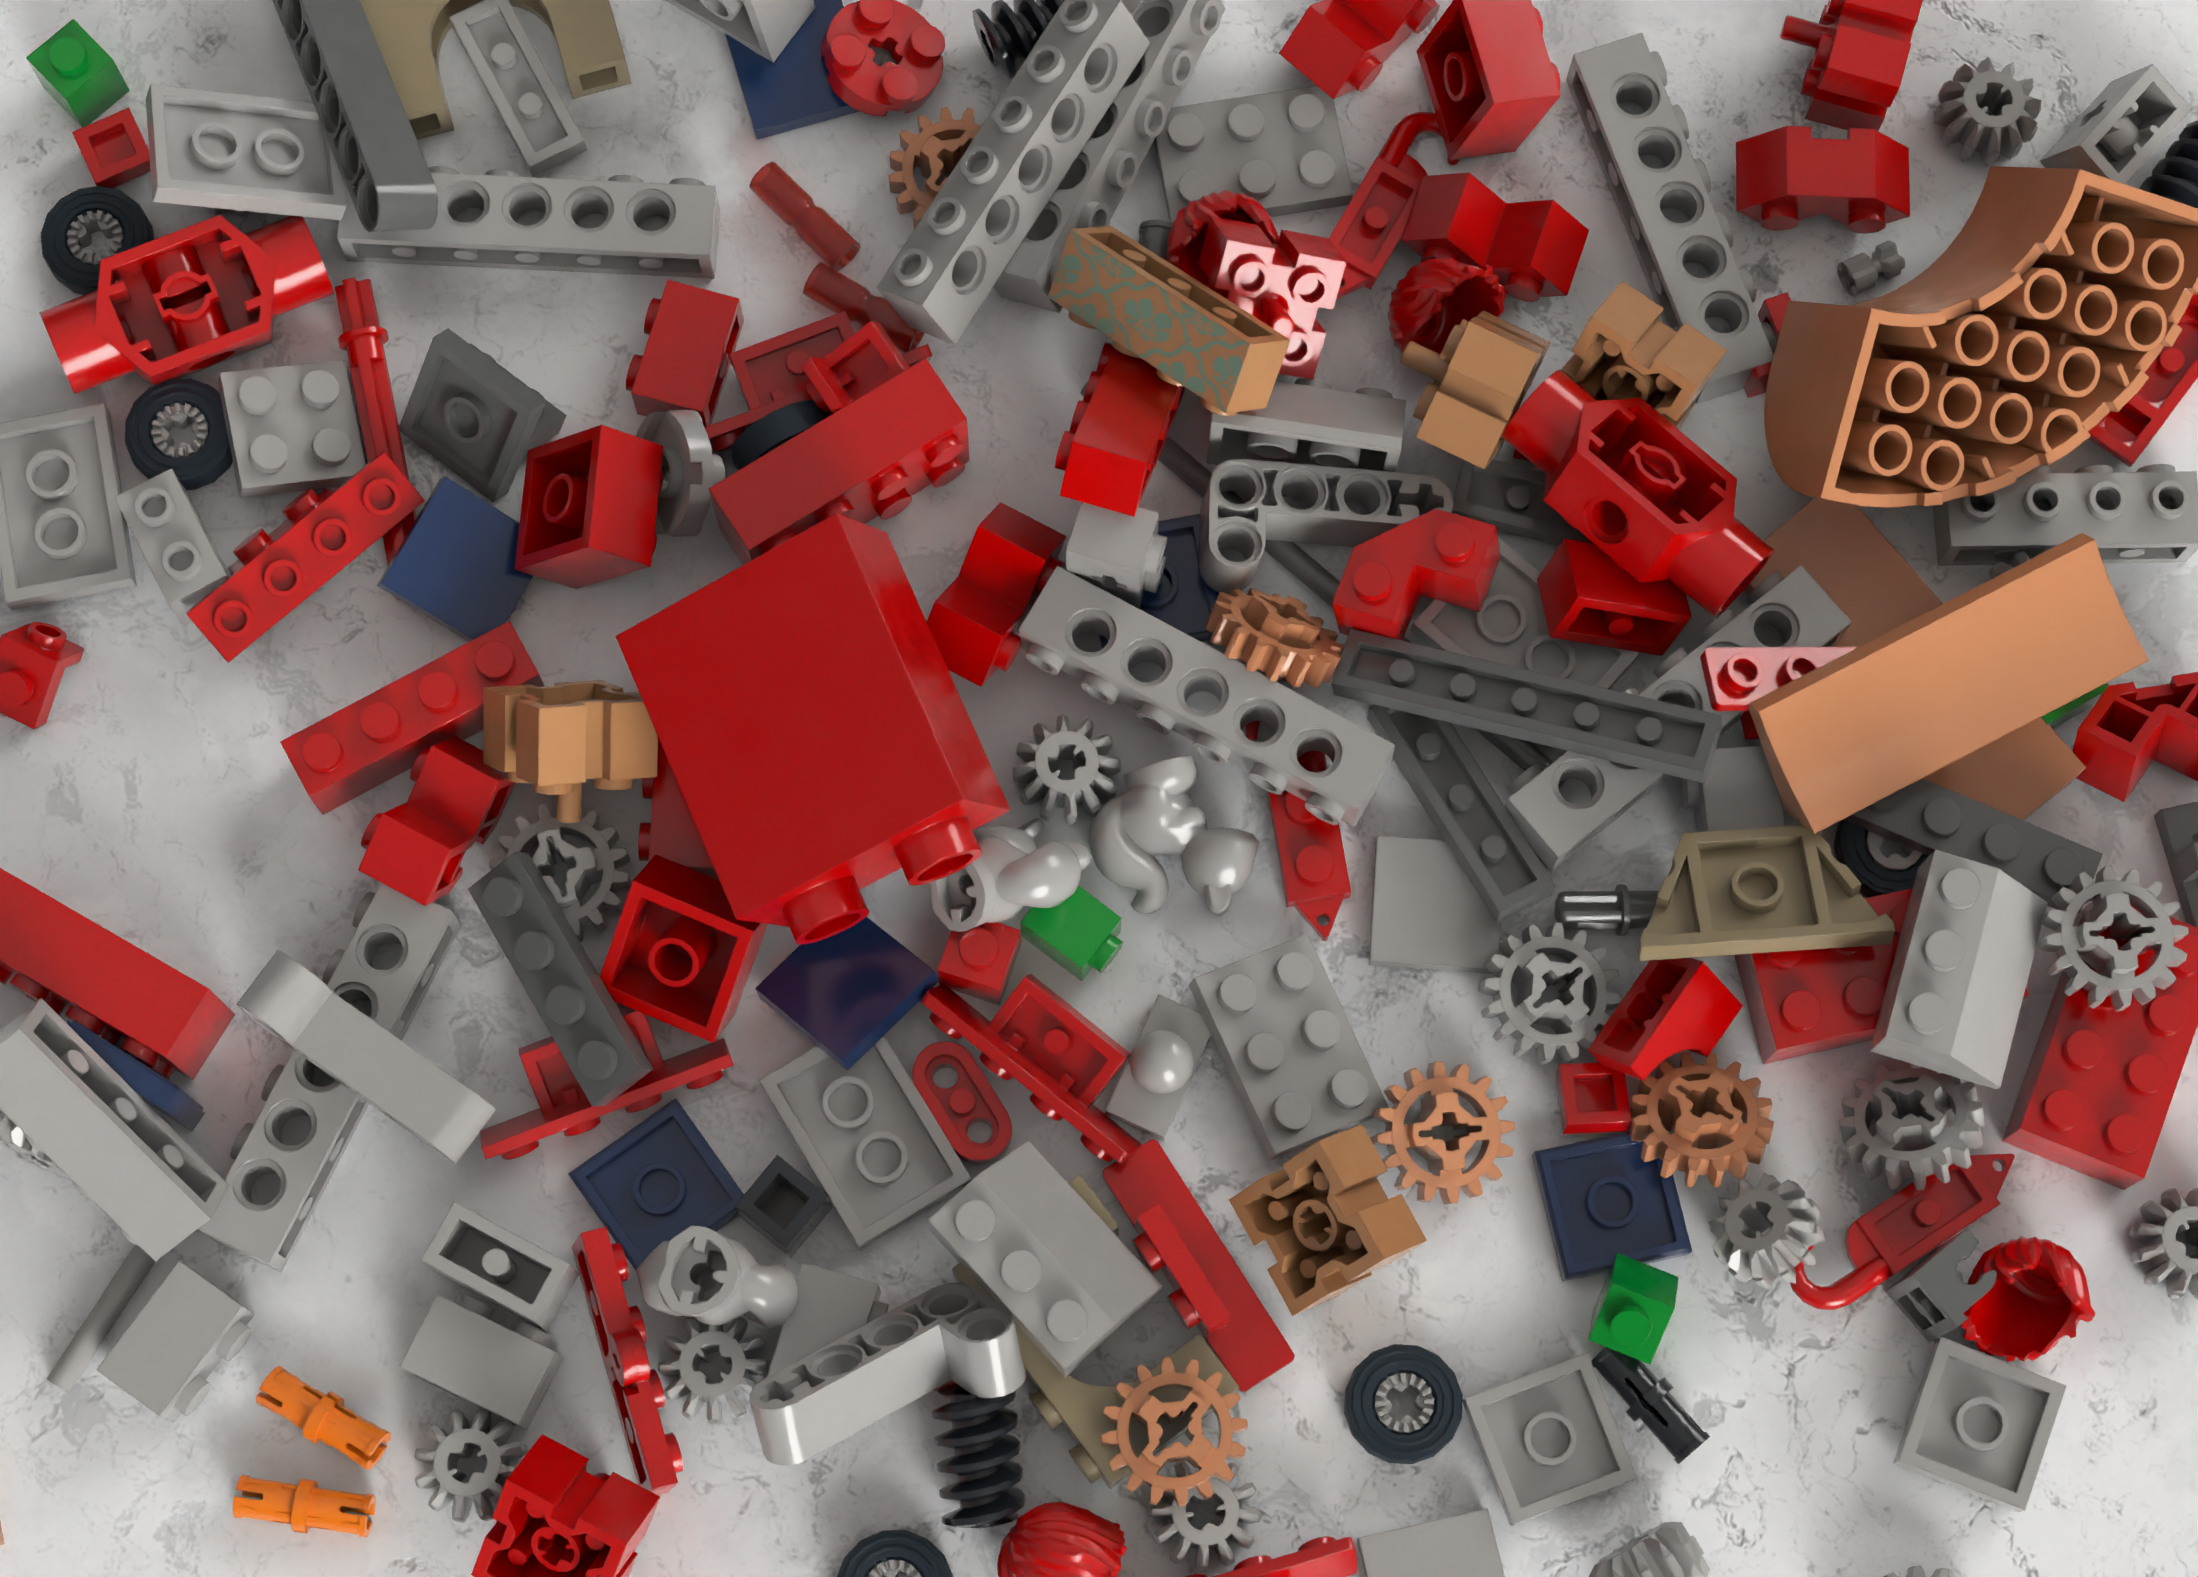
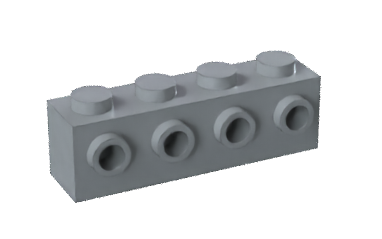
(2129, 515)
(103, 1133)

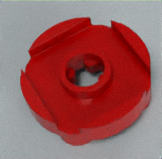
(898, 30)

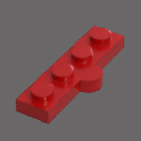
(621, 1342)

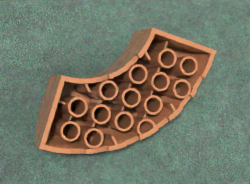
(1989, 352)

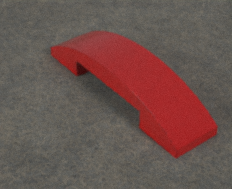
(2170, 377)

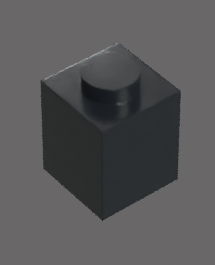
(783, 1206)

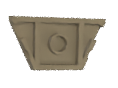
(1758, 896)

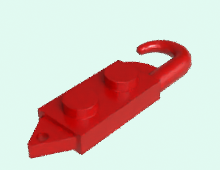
(1382, 205)
(1308, 851)
(1908, 1228)

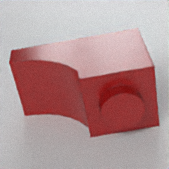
(1665, 1012)

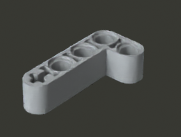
(1324, 522)
(365, 1057)
(885, 1366)

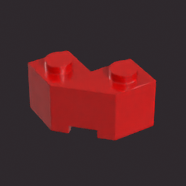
(1347, 41)
(1796, 177)
(1526, 243)
(1428, 557)
(996, 588)
(2136, 727)
(449, 808)

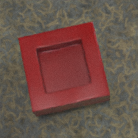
(114, 149)
(1592, 1098)

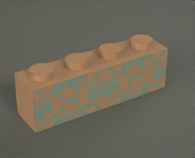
(1168, 320)

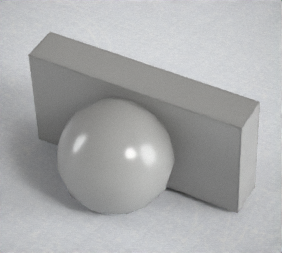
(1160, 1068)

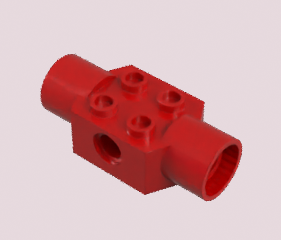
(186, 301)
(1639, 491)

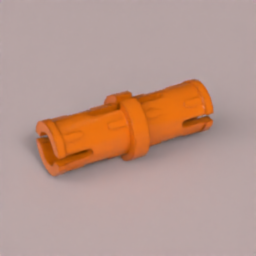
(323, 1417)
(304, 1505)

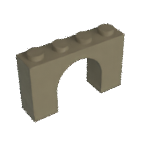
(414, 30)
(1082, 1405)

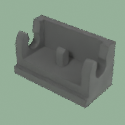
(1933, 1291)

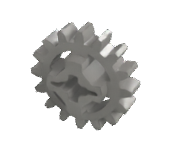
(584, 864)
(2113, 965)
(1536, 972)
(1911, 1124)

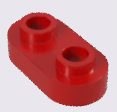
(964, 1103)

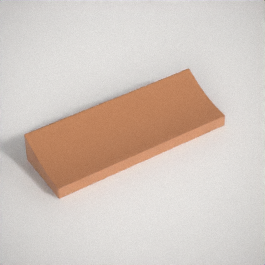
(1884, 592)
(1945, 684)

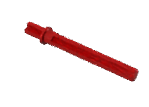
(372, 386)

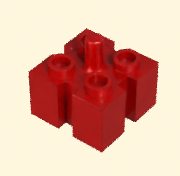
(1856, 59)
(1276, 283)
(564, 1520)

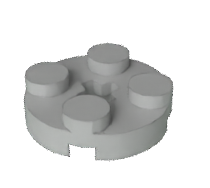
(686, 470)

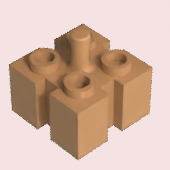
(1637, 356)
(1475, 385)
(567, 736)
(1327, 1219)

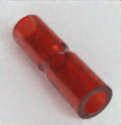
(798, 210)
(843, 294)

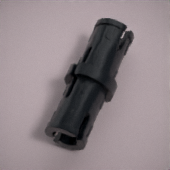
(1651, 1402)

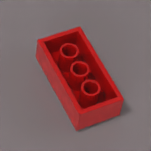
(850, 464)
(106, 982)
(1820, 996)
(2107, 1075)

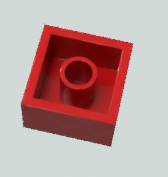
(1488, 75)
(589, 507)
(680, 950)

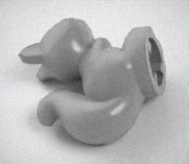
(1161, 818)
(1008, 877)
(716, 1281)

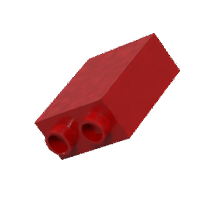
(814, 729)

